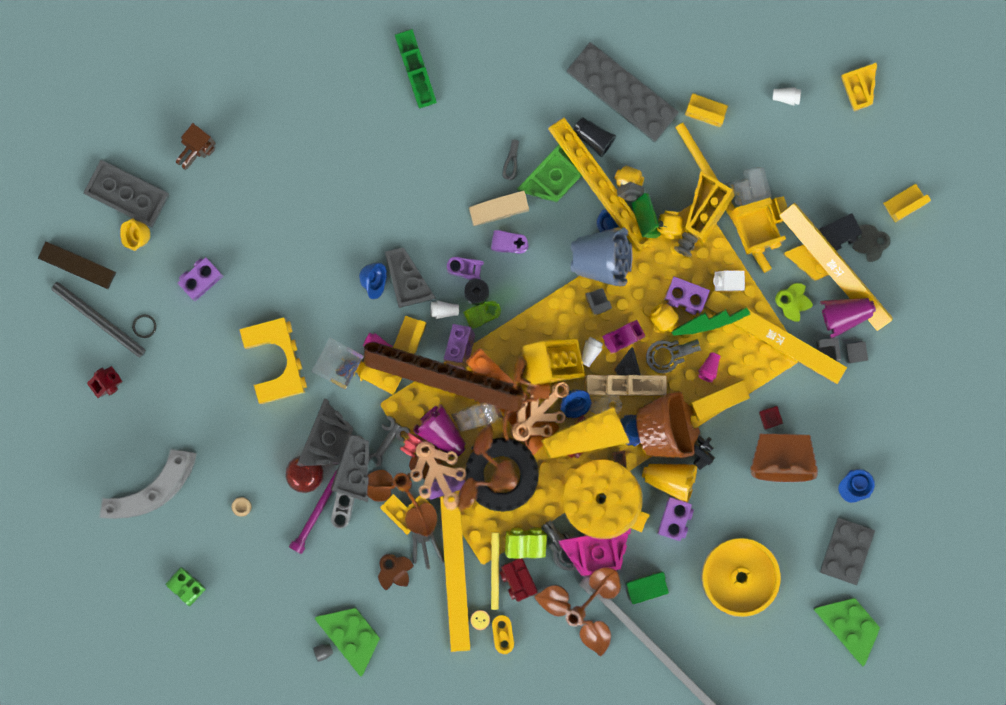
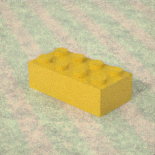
(553, 361)

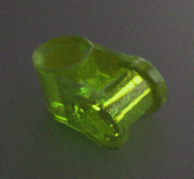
(478, 314)

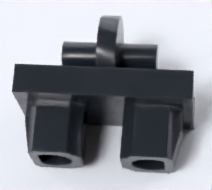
(704, 457)

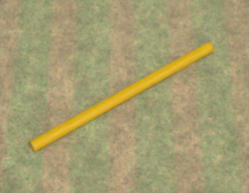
(705, 167)

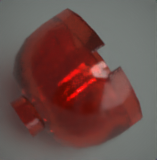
(303, 478)

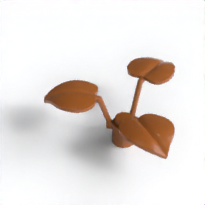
(538, 391)
(502, 478)
(419, 519)
(593, 635)

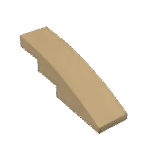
(625, 385)

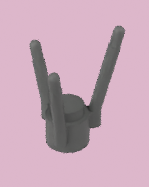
(422, 539)

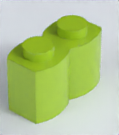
(525, 543)

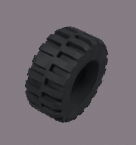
(528, 475)

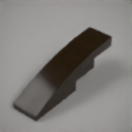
(77, 265)

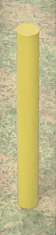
(495, 571)

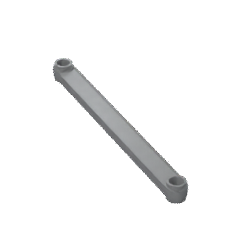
(649, 643)

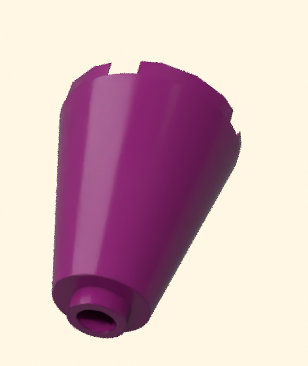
(846, 314)
(440, 431)

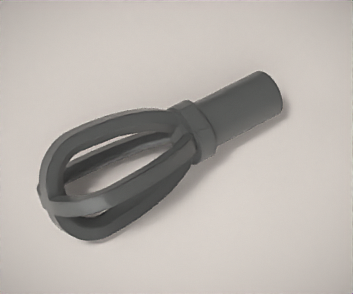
(512, 154)

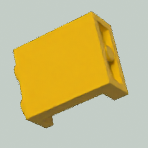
(756, 227)

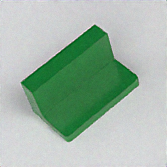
(646, 216)
(647, 587)

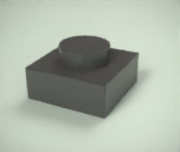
(630, 191)

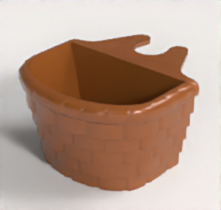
(666, 427)
(784, 458)

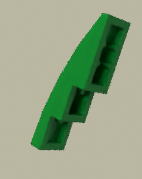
(415, 68)
(704, 323)

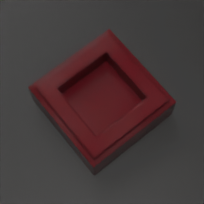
(770, 417)

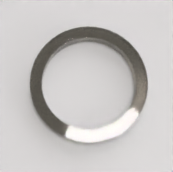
(134, 323)

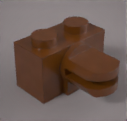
(196, 144)

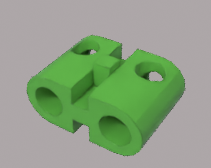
(185, 586)

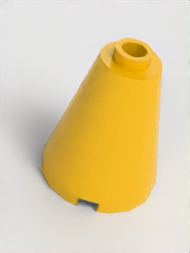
(672, 479)

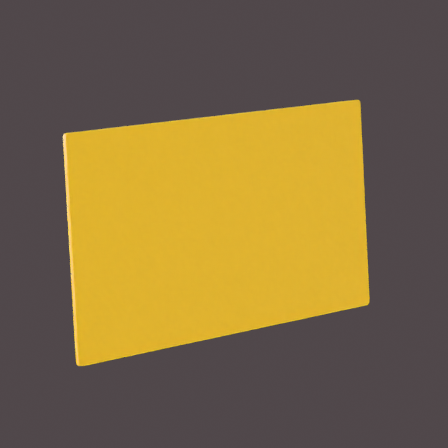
(568, 316)

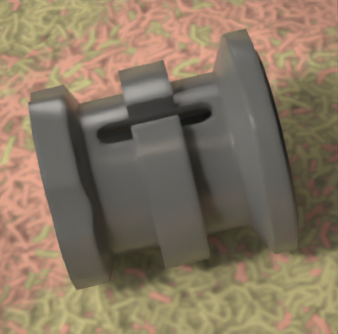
(686, 244)

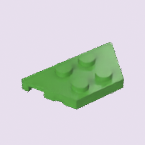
(552, 177)
(851, 626)
(351, 636)

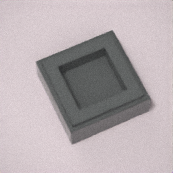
(856, 352)

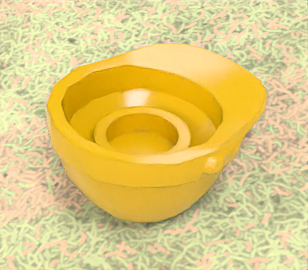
(134, 234)

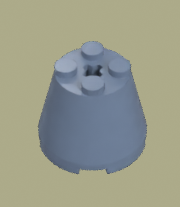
(603, 256)

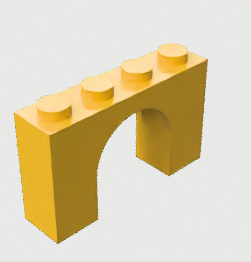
(277, 333)

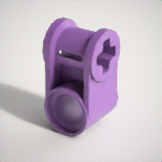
(505, 242)
(466, 269)

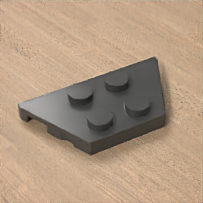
(326, 438)

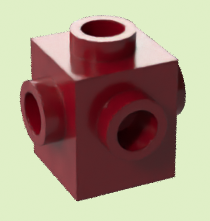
(104, 382)

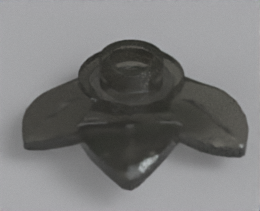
(868, 243)

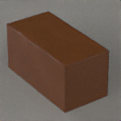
(620, 458)

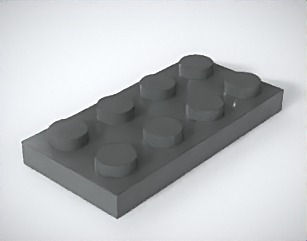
(126, 193)

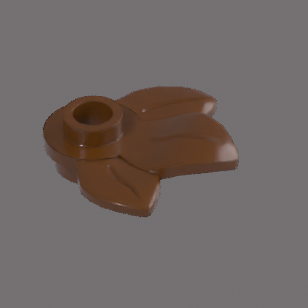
(397, 573)

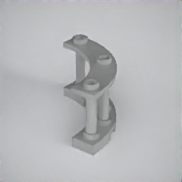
(156, 494)

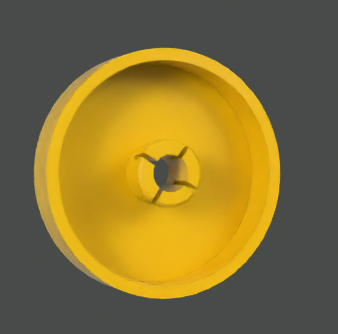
(618, 511)
(761, 578)

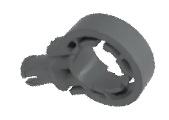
(684, 349)
(555, 536)

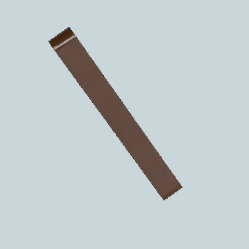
(443, 376)

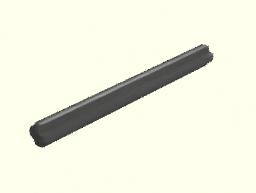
(98, 319)

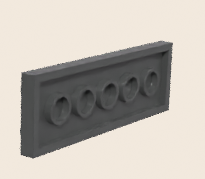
(622, 92)

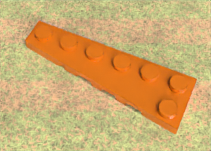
(483, 365)

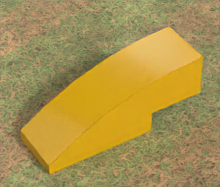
(720, 400)

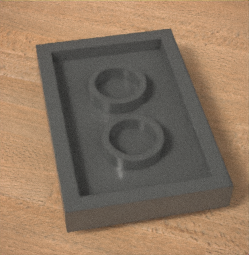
(847, 551)

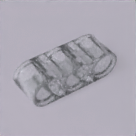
(476, 416)

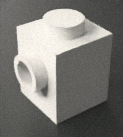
(729, 281)

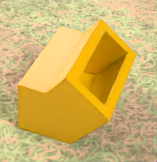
(781, 206)

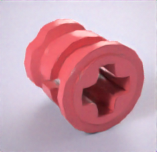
(411, 444)

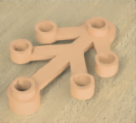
(537, 414)
(437, 471)

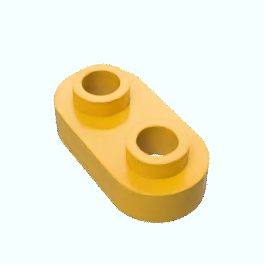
(503, 634)

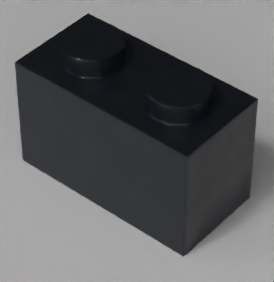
(842, 231)

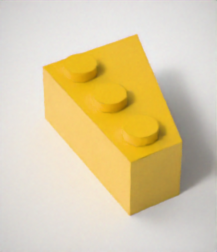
(708, 206)

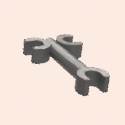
(395, 430)

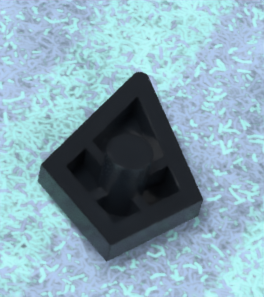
(628, 364)

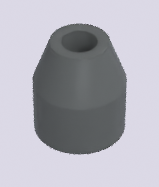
(323, 652)

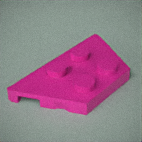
(592, 553)

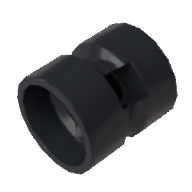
(476, 292)

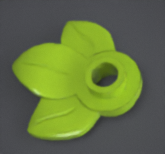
(796, 301)

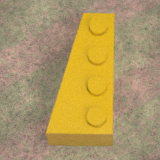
(591, 434)

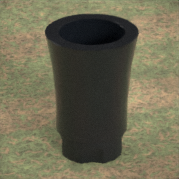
(594, 136)

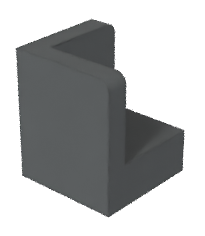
(598, 302)
(830, 348)

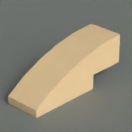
(499, 208)

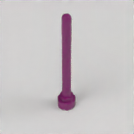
(298, 544)

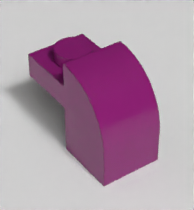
(623, 337)

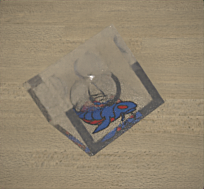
(337, 363)

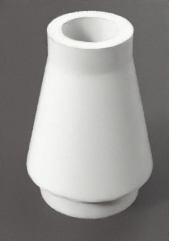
(787, 95)
(443, 309)
(591, 351)

